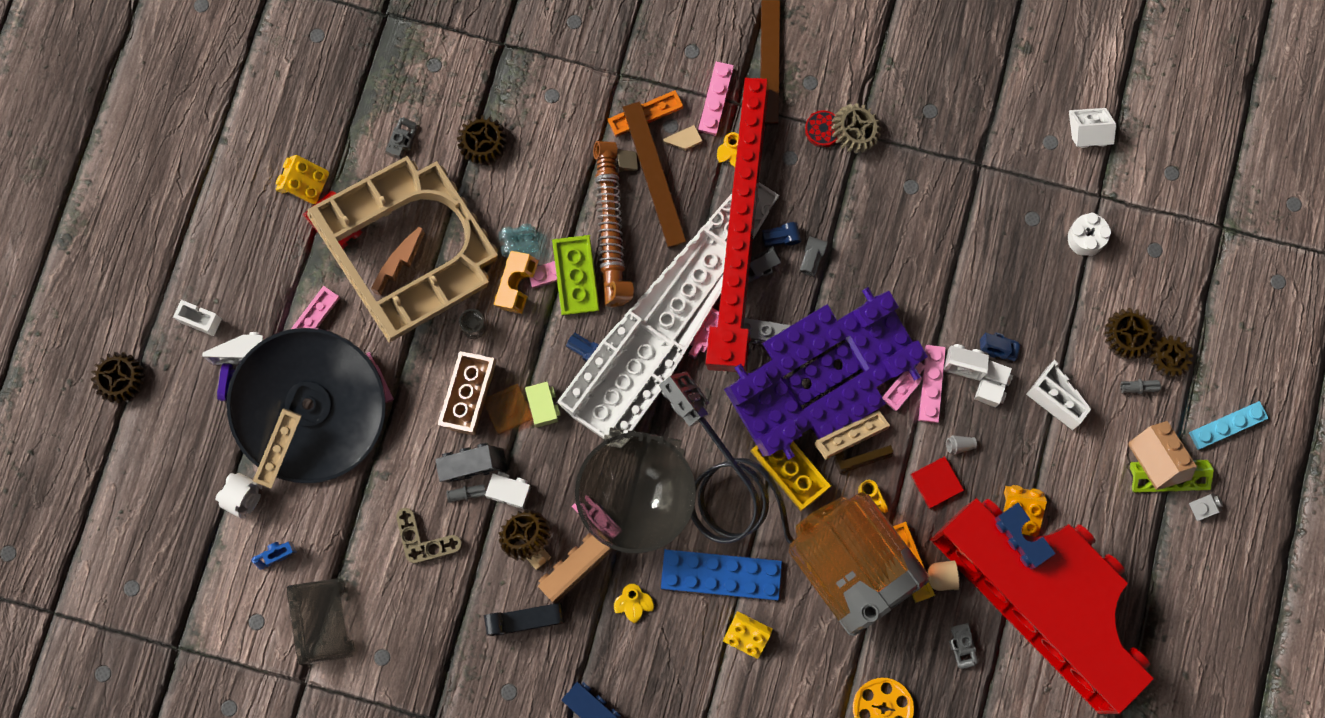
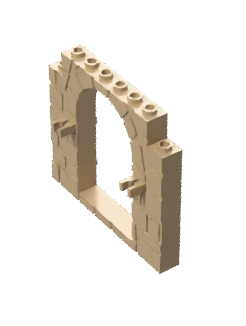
(377, 198)

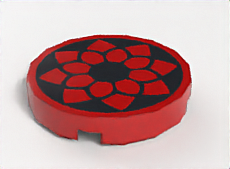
(819, 128)

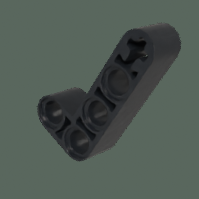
(524, 619)

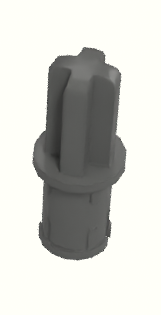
(1139, 386)
(466, 493)

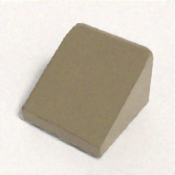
(627, 160)

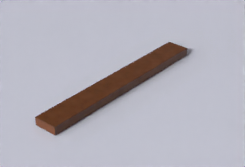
(770, 55)
(654, 174)

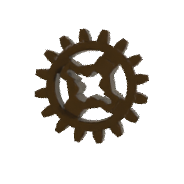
(1175, 349)

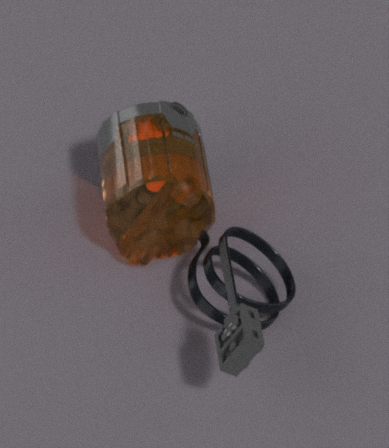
(841, 548)

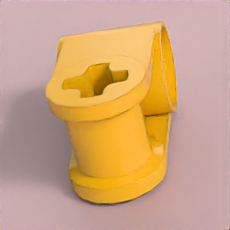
(875, 495)

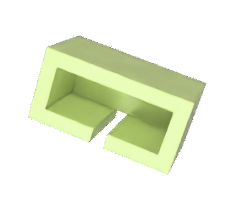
(541, 404)

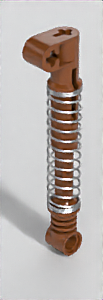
(615, 289)

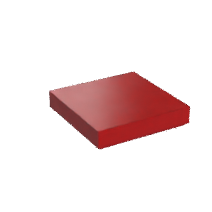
(936, 482)

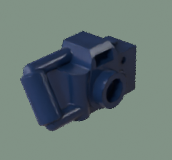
(999, 346)

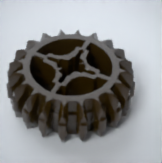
(494, 146)
(1131, 318)
(119, 369)
(513, 537)

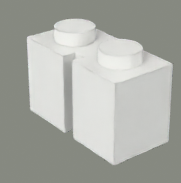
(192, 316)
(993, 384)
(508, 490)

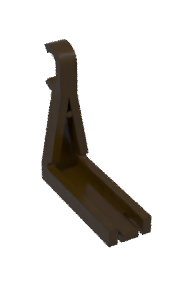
(862, 460)

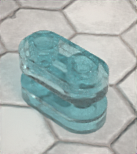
(524, 232)

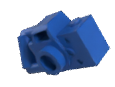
(275, 553)

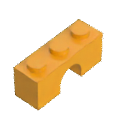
(517, 267)

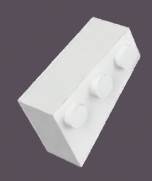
(1059, 397)

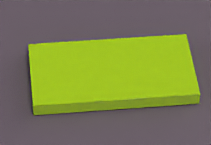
(575, 275)

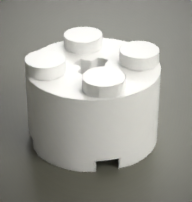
(1092, 225)
(239, 495)

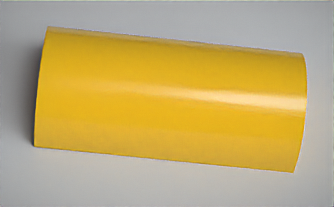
(795, 476)

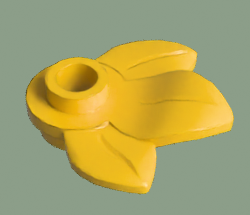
(728, 151)
(634, 605)

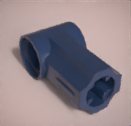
(786, 234)
(581, 346)

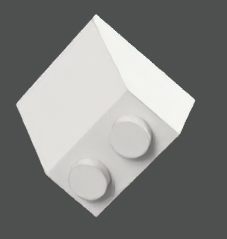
(1092, 127)
(966, 362)

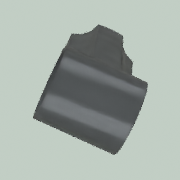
(814, 252)

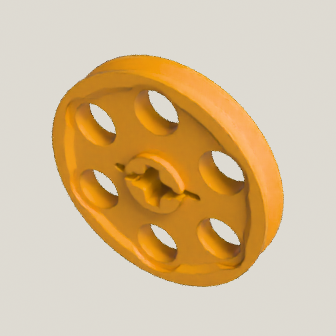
(879, 697)

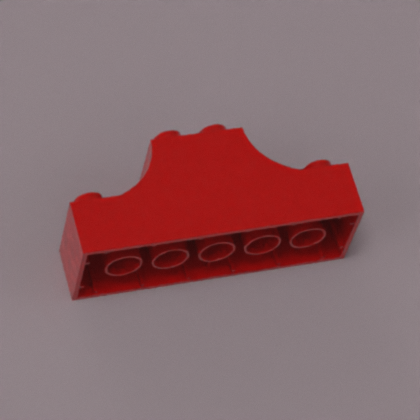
(1058, 606)

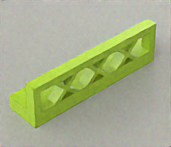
(1203, 469)

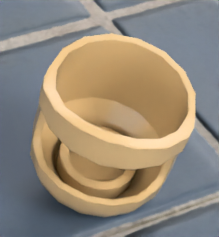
(944, 576)

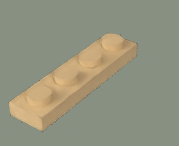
(852, 434)
(277, 448)

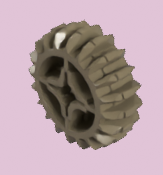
(858, 119)

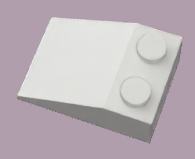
(233, 350)

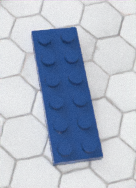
(721, 575)

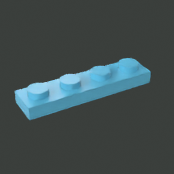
(1228, 425)

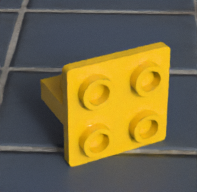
(747, 635)

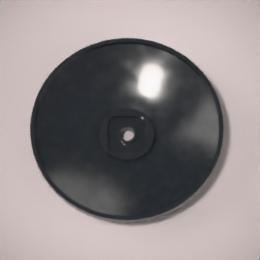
(313, 366)

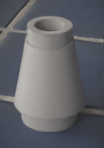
(960, 444)

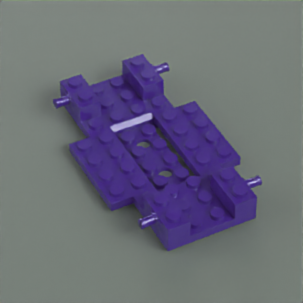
(872, 343)

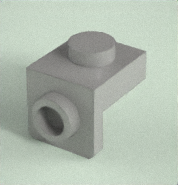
(1206, 506)

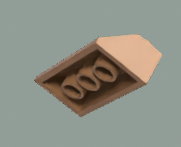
(574, 568)

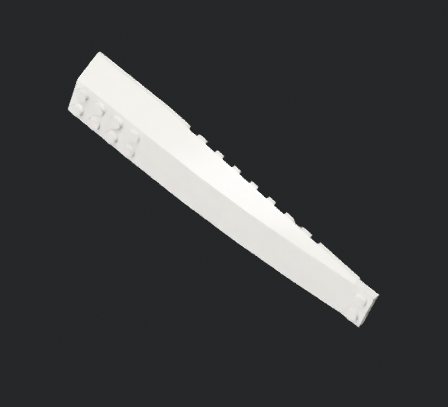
(655, 333)

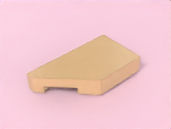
(684, 139)

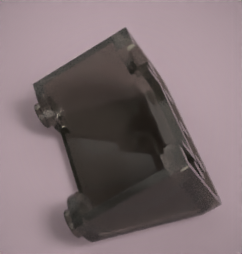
(319, 621)

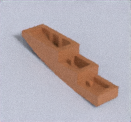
(401, 256)

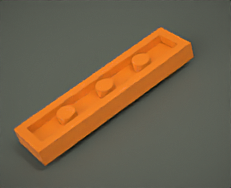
(652, 109)

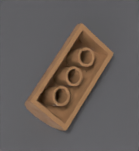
(467, 393)

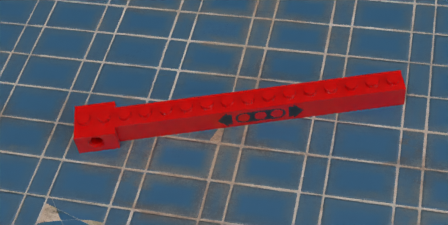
(729, 341)

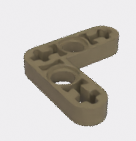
(417, 544)

